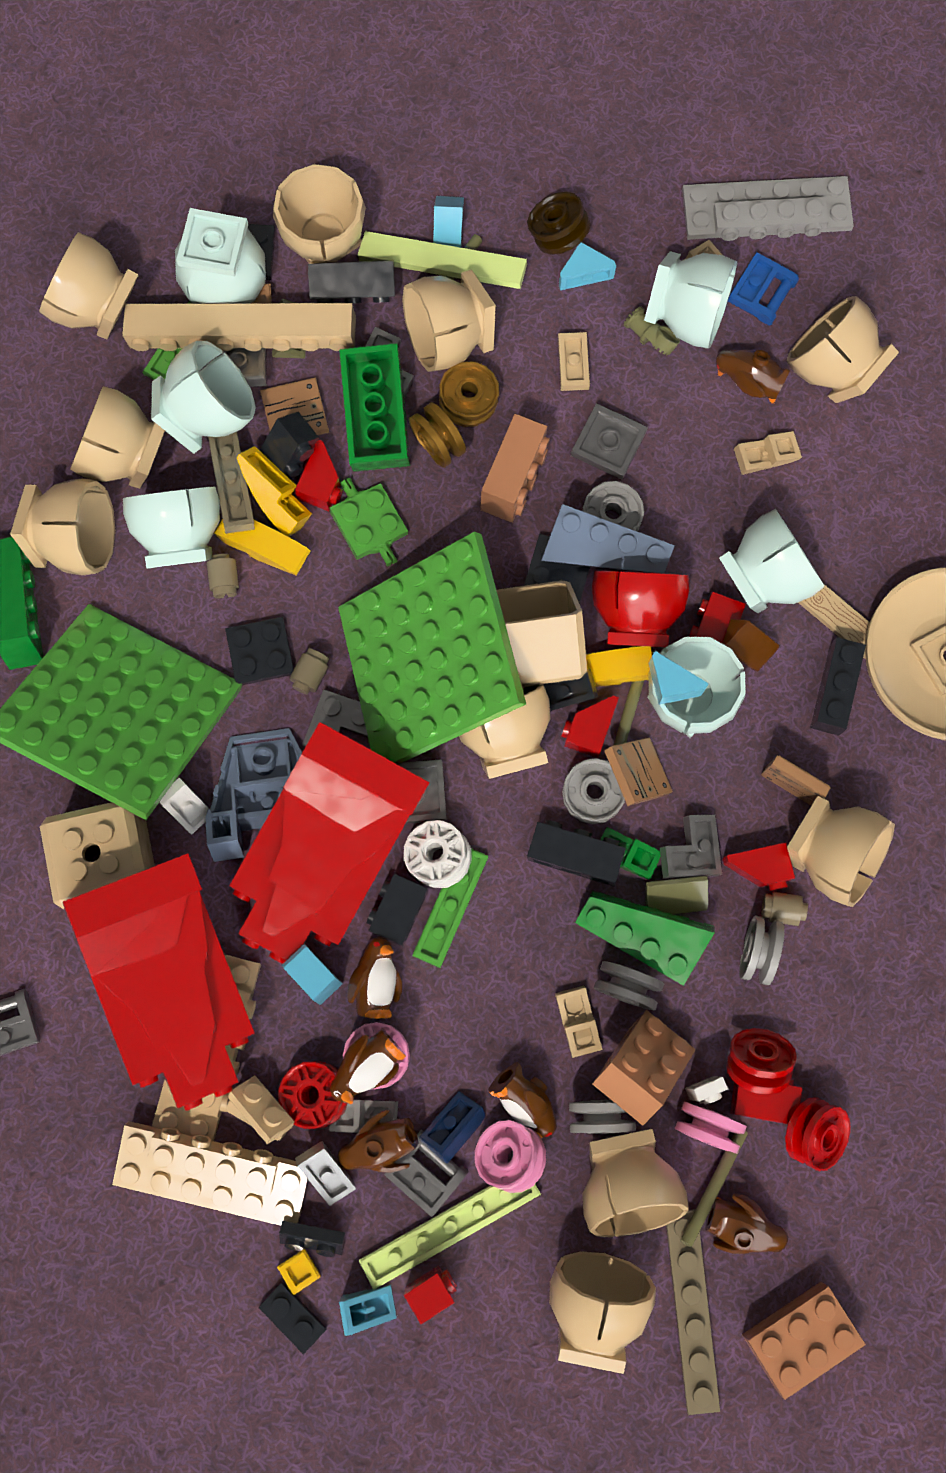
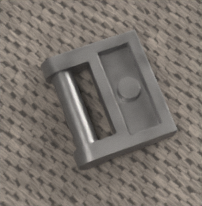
(19, 1030)
(423, 1185)

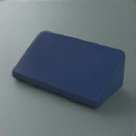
(453, 1127)

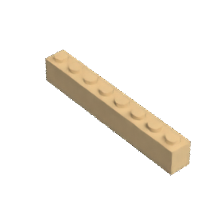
(240, 326)

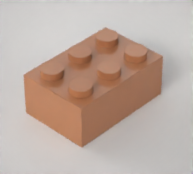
(515, 469)
(644, 1067)
(803, 1340)

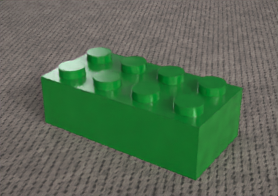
(374, 407)

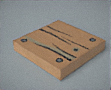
(296, 397)
(638, 771)
(795, 780)

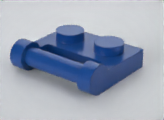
(755, 283)

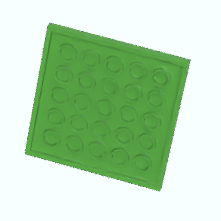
(431, 652)
(115, 710)

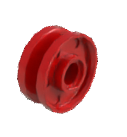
(761, 1061)
(295, 1095)
(817, 1134)

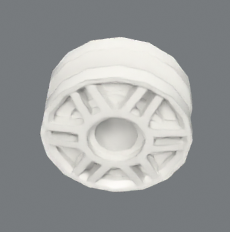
(450, 866)

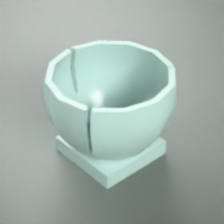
(219, 260)
(692, 295)
(201, 402)
(174, 524)
(771, 565)
(721, 698)

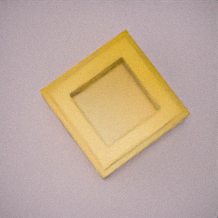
(299, 1271)

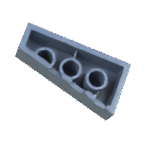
(596, 542)

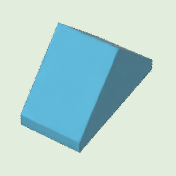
(448, 220)
(585, 268)
(673, 681)
(311, 974)
(366, 1309)

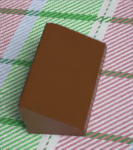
(749, 643)

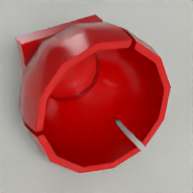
(645, 605)

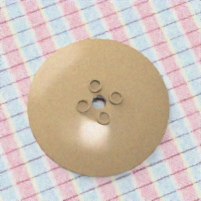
(907, 652)

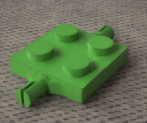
(368, 521)

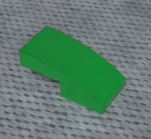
(638, 856)

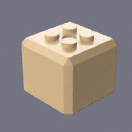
(545, 632)
(118, 834)

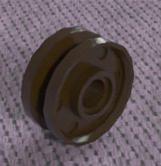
(558, 223)

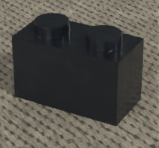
(290, 444)
(397, 909)

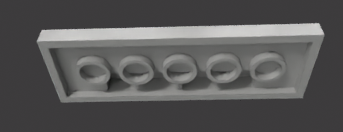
(767, 208)

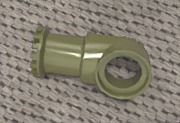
(658, 335)

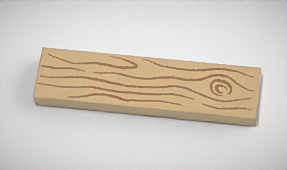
(837, 615)

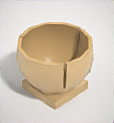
(319, 213)
(87, 288)
(448, 319)
(842, 351)
(117, 441)
(66, 526)
(515, 738)
(838, 846)
(631, 1187)
(599, 1308)

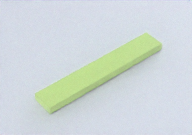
(443, 259)
(441, 1232)

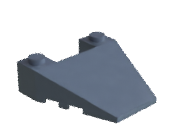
(248, 789)

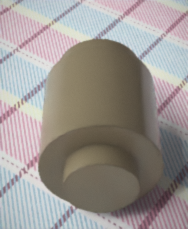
(222, 576)
(309, 671)
(784, 908)

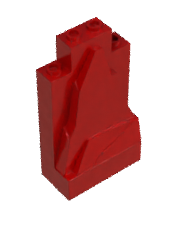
(323, 843)
(162, 980)

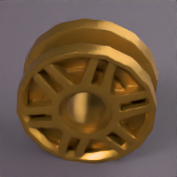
(468, 378)
(437, 434)

